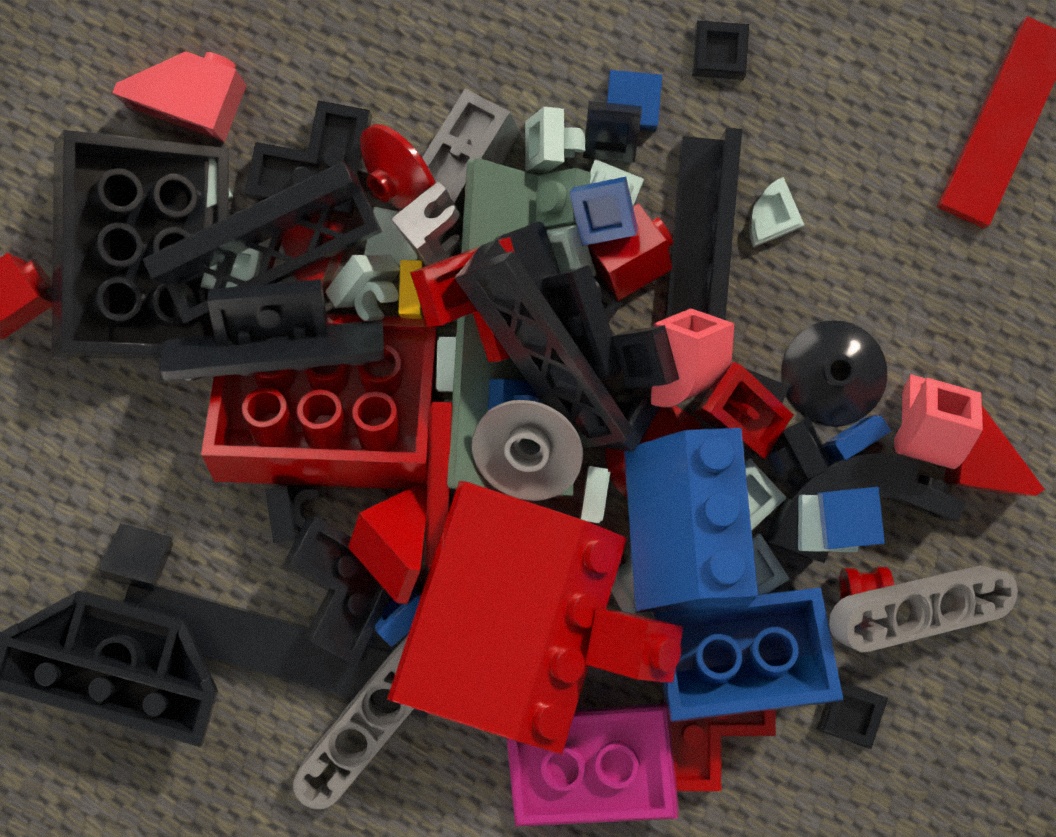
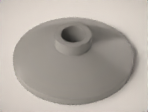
(521, 468)

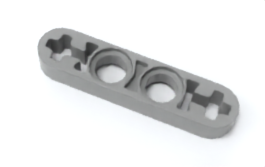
(925, 602)
(362, 717)

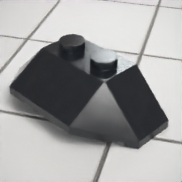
(111, 666)

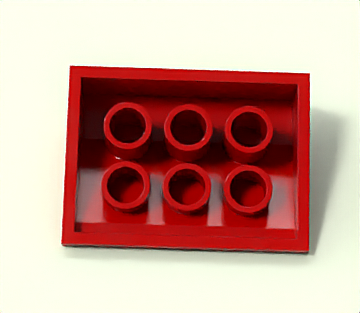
(329, 421)
(507, 617)

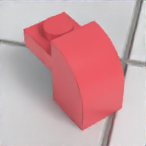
(701, 354)
(938, 422)

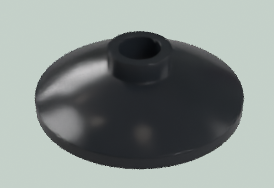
(809, 376)

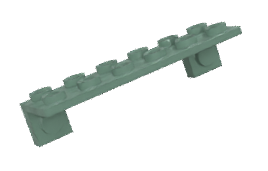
(497, 203)

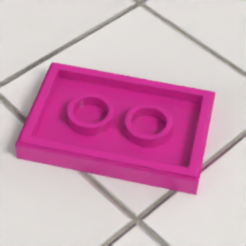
(610, 770)

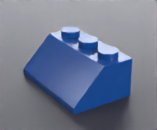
(690, 522)
(753, 657)

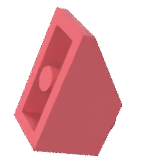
(187, 93)

